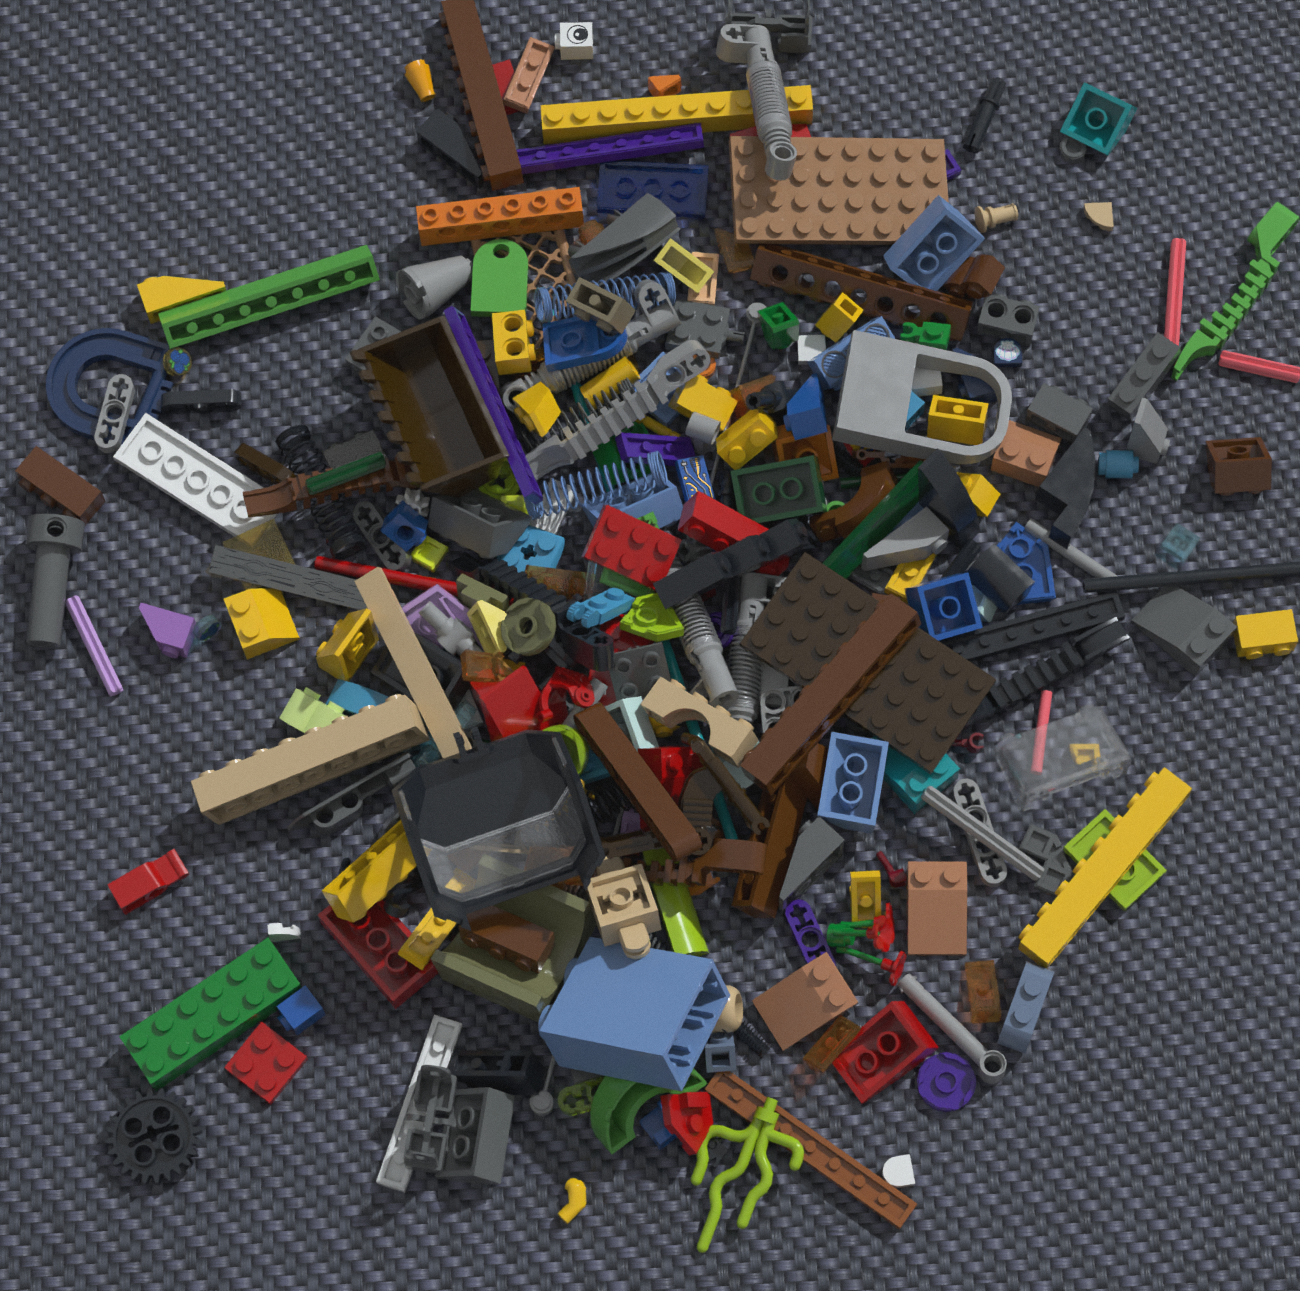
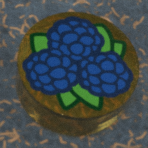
(177, 361)

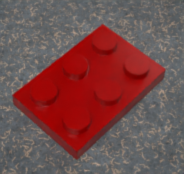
(631, 547)

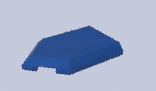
(1034, 559)

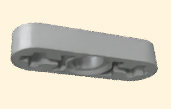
(118, 425)

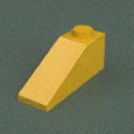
(169, 292)

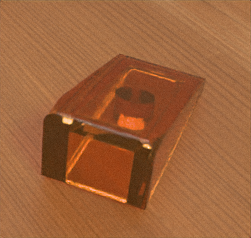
(982, 992)

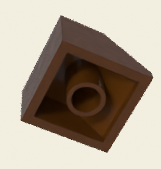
(1238, 465)

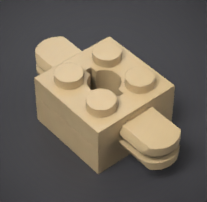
(624, 907)

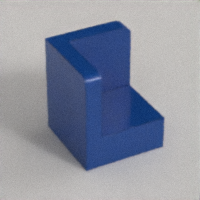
(654, 1127)

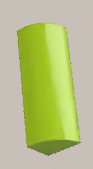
(677, 912)

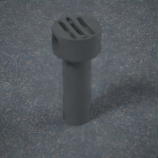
(50, 574)

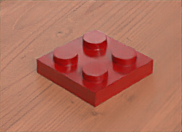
(266, 1063)

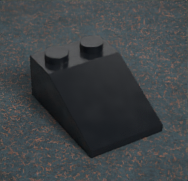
(444, 664)

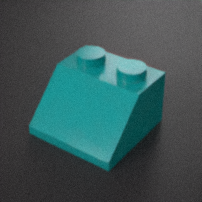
(1098, 119)

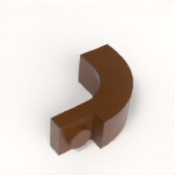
(840, 522)

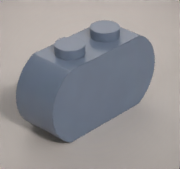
(1025, 1007)

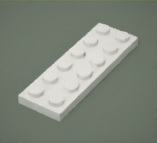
(189, 475)

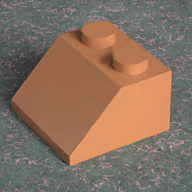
(1026, 454)

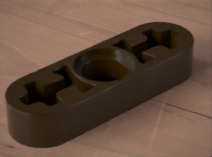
(262, 464)

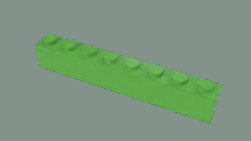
(268, 296)

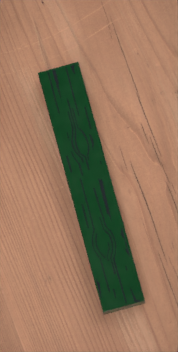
(876, 525)

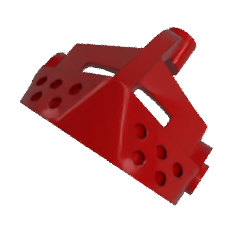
(553, 701)

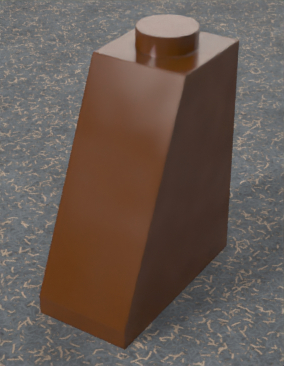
(810, 773)

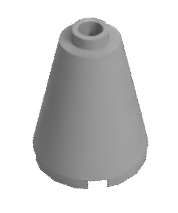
(433, 283)

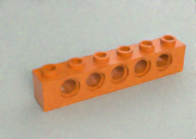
(500, 216)

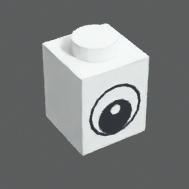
(575, 40)

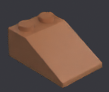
(936, 908)
(805, 1001)

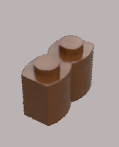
(975, 277)

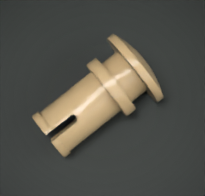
(993, 216)

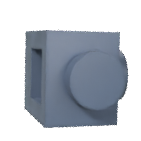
(718, 1045)

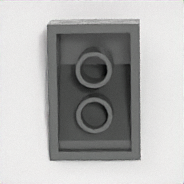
(1185, 627)
(813, 856)

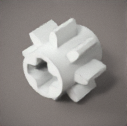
(416, 500)

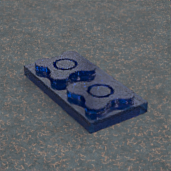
(676, 185)

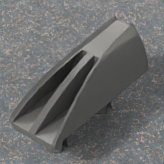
(624, 241)

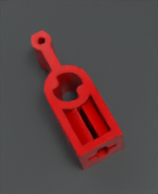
(147, 881)

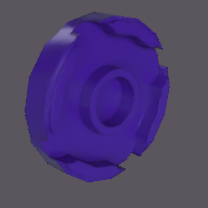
(946, 1082)

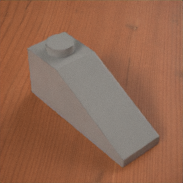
(1148, 434)
(908, 543)

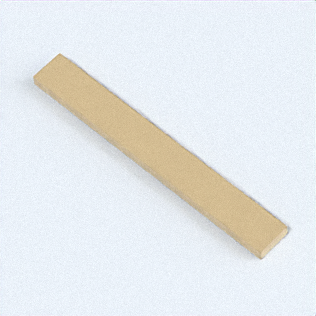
(411, 661)

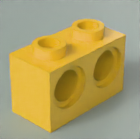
(511, 342)

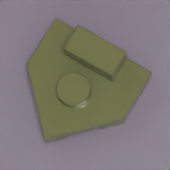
(471, 591)

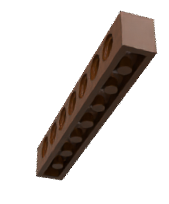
(850, 278)

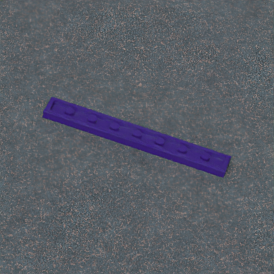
(611, 148)
(486, 386)

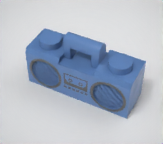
(831, 361)

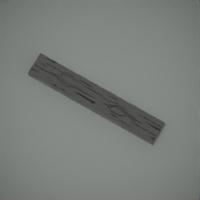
(286, 577)

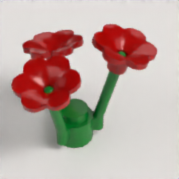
(882, 934)

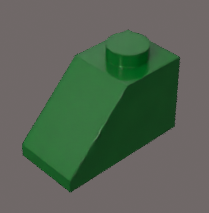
(779, 326)

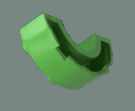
(618, 1103)

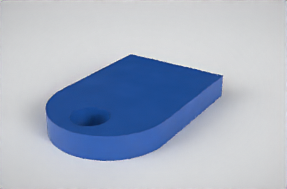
(578, 343)

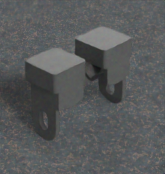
(792, 30)
(433, 1094)

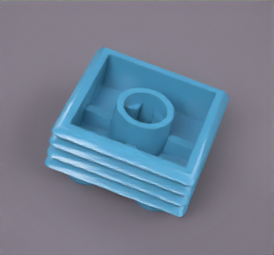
(545, 546)

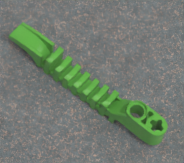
(1266, 239)

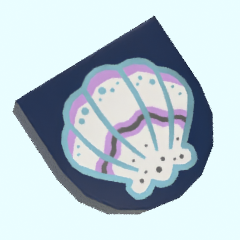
(1007, 353)

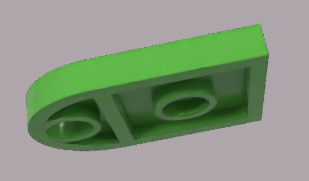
(499, 282)

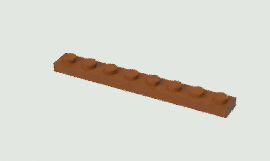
(818, 1151)

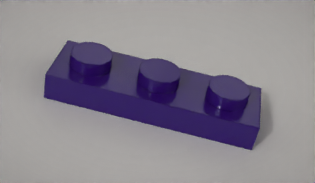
(670, 447)

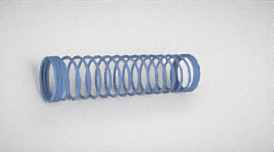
(546, 315)
(658, 474)

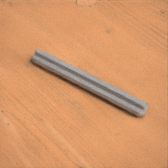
(982, 833)

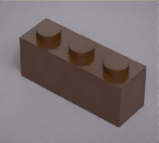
(59, 486)
(509, 938)

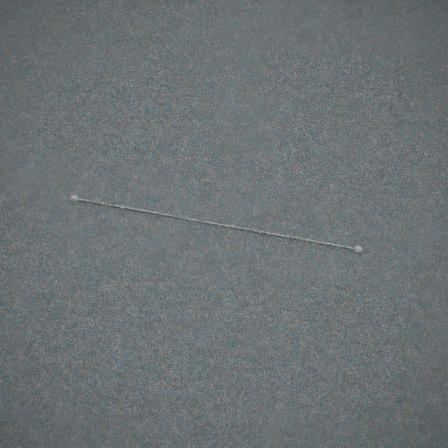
(543, 1103)

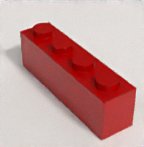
(721, 527)

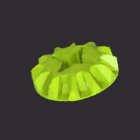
(496, 491)

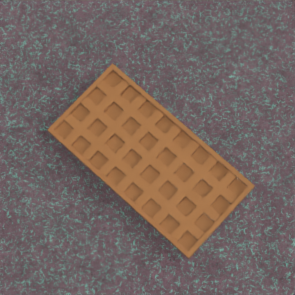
(837, 190)

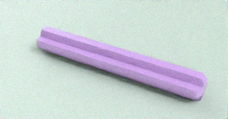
(94, 646)

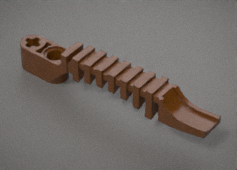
(283, 496)
(724, 856)

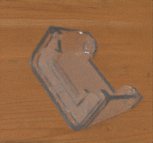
(1061, 755)

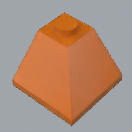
(819, 445)

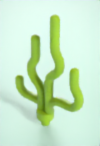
(755, 1136)

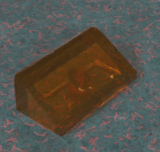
(831, 1044)

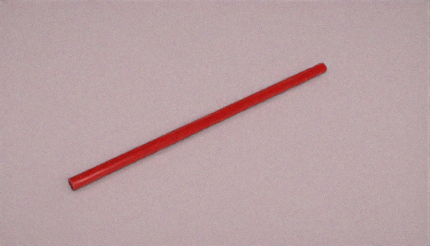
(393, 577)

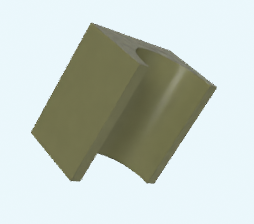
(502, 980)

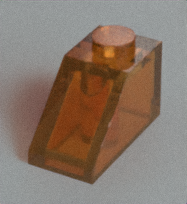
(561, 580)

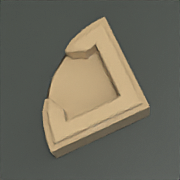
(1100, 214)

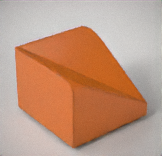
(664, 85)

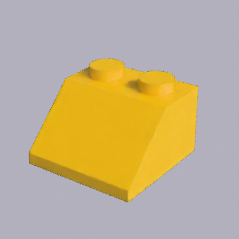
(261, 620)

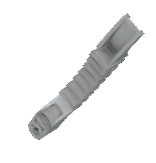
(557, 453)

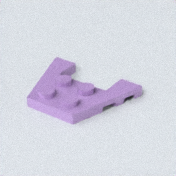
(445, 603)

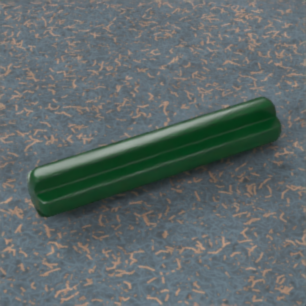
(345, 473)

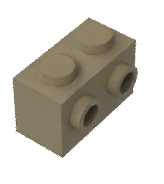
(600, 305)

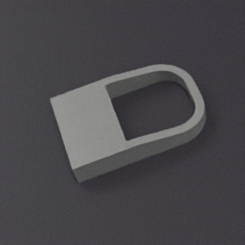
(878, 394)

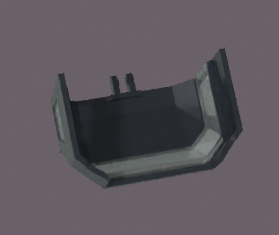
(497, 822)

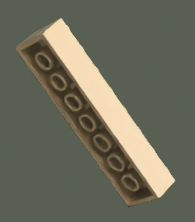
(310, 759)

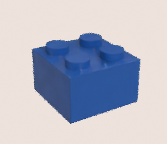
(945, 606)

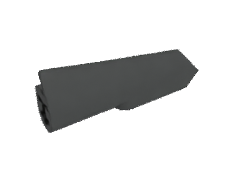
(387, 775)

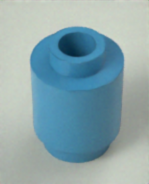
(1118, 464)

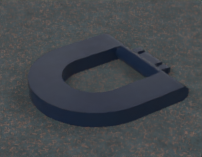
(99, 346)

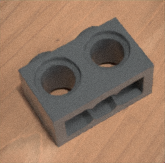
(1006, 324)

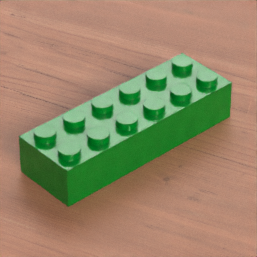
(211, 1014)

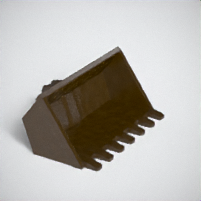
(433, 409)

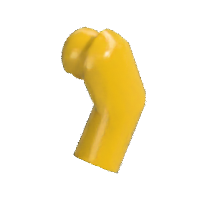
(576, 1198)

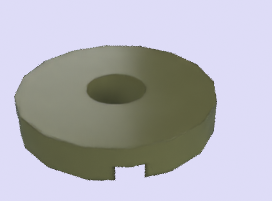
(542, 630)

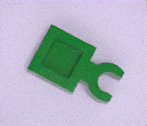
(930, 334)

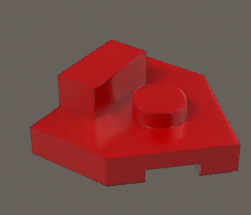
(688, 1117)

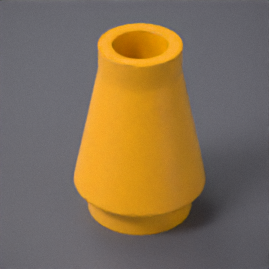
(420, 78)

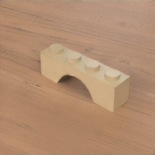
(672, 705)

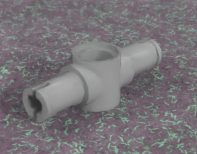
(451, 632)

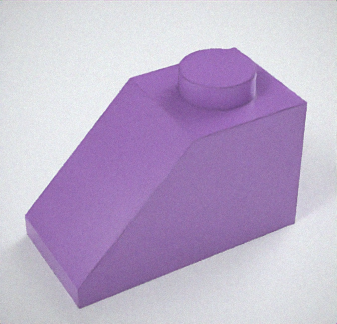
(170, 630)

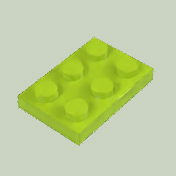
(1139, 877)

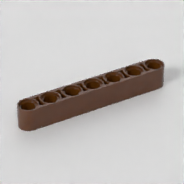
(637, 782)

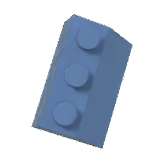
(933, 246)
(661, 500)
(852, 782)

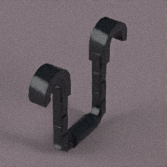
(390, 907)

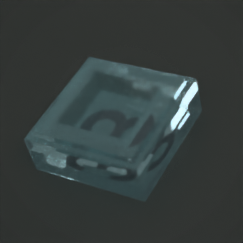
(1180, 542)

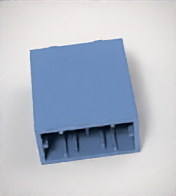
(634, 1015)

